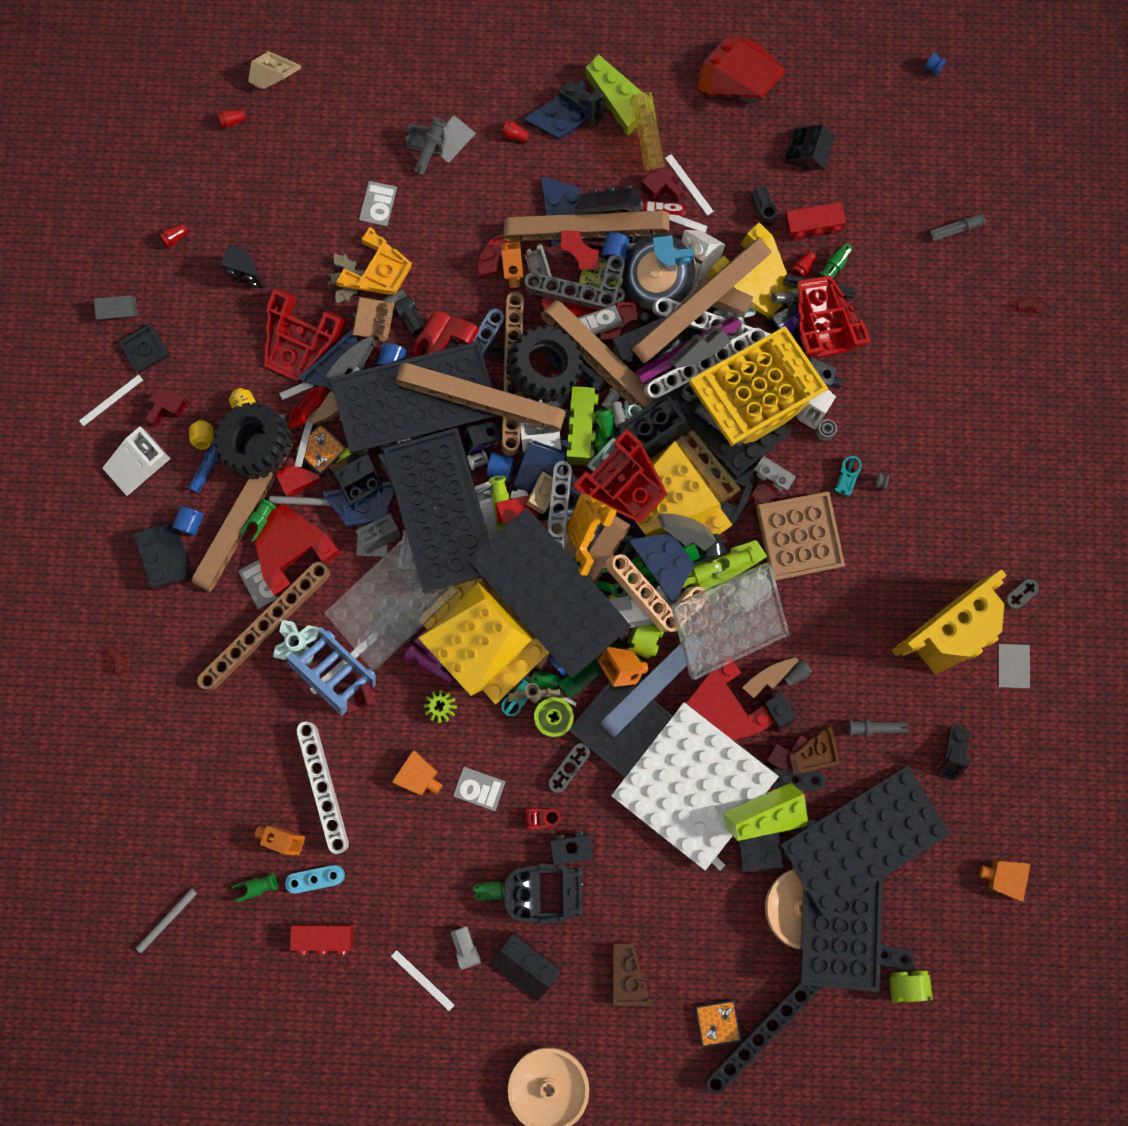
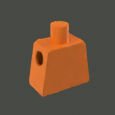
(512, 257)
(622, 666)
(418, 775)
(280, 839)
(1007, 878)

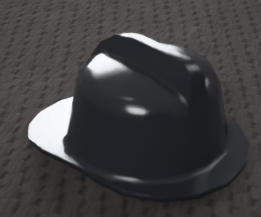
(715, 550)

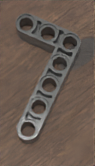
(580, 289)

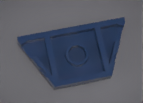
(557, 117)
(559, 199)
(317, 372)
(364, 510)
(665, 561)

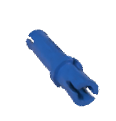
(204, 469)

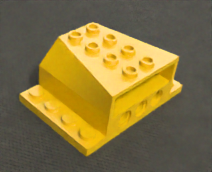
(759, 387)
(686, 494)
(960, 627)
(482, 641)

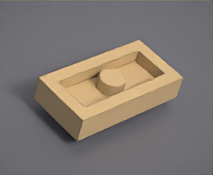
(541, 493)

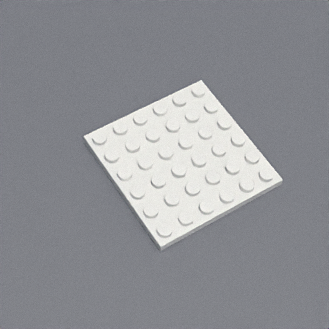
(690, 781)

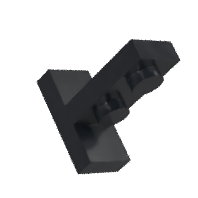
(585, 102)
(955, 753)

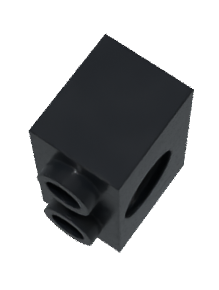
(562, 856)

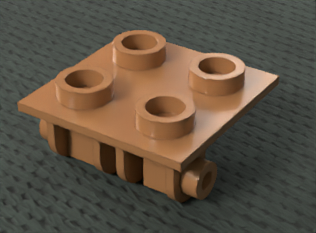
(373, 318)

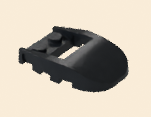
(747, 480)
(523, 894)

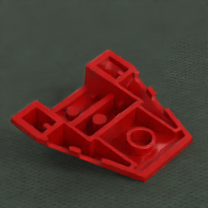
(739, 68)
(826, 320)
(625, 480)

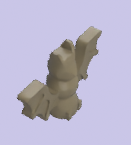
(343, 262)
(534, 693)

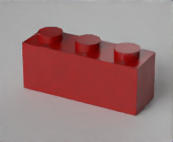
(815, 221)
(321, 938)

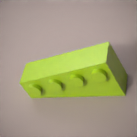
(616, 90)
(580, 426)
(714, 580)
(768, 814)

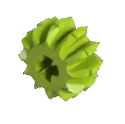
(433, 704)

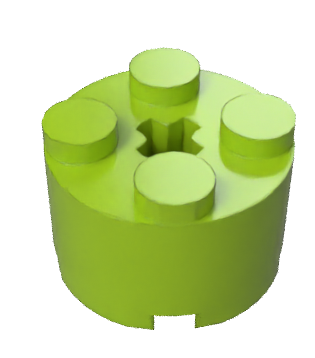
(644, 640)
(548, 707)
(910, 988)

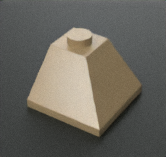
(270, 69)

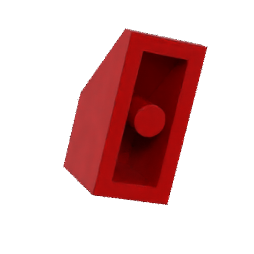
(296, 479)

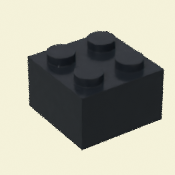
(760, 853)

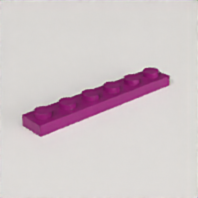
(663, 365)

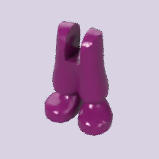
(427, 660)

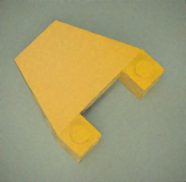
(764, 278)

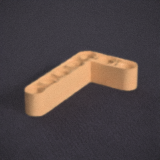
(651, 595)

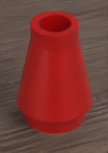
(231, 117)
(514, 132)
(173, 235)
(802, 266)

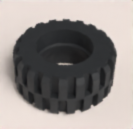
(557, 346)
(238, 425)

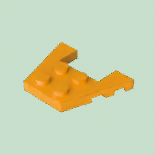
(384, 272)
(582, 525)

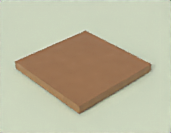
(800, 535)

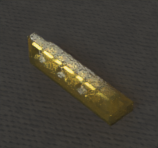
(648, 131)
(704, 469)

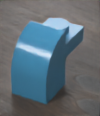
(667, 256)

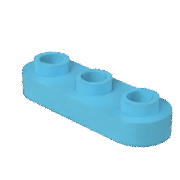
(323, 875)

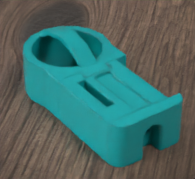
(847, 479)
(521, 687)

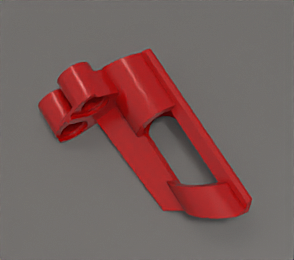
(441, 329)

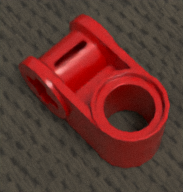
(540, 818)

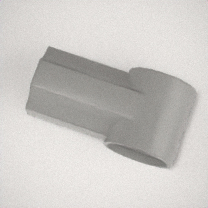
(466, 952)

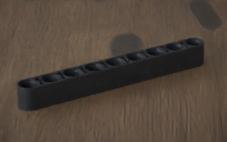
(767, 1034)

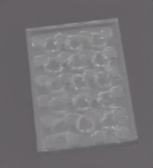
(386, 606)
(730, 620)

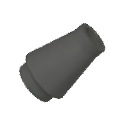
(798, 672)

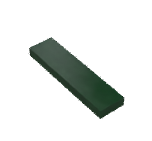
(586, 676)

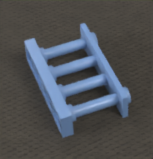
(325, 689)

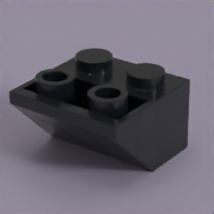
(810, 147)
(241, 267)
(355, 476)

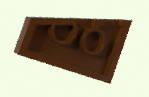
(816, 753)
(627, 979)

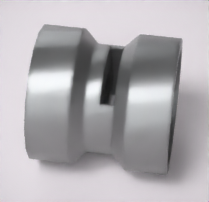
(823, 433)

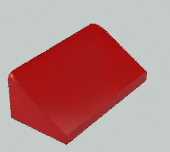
(509, 509)

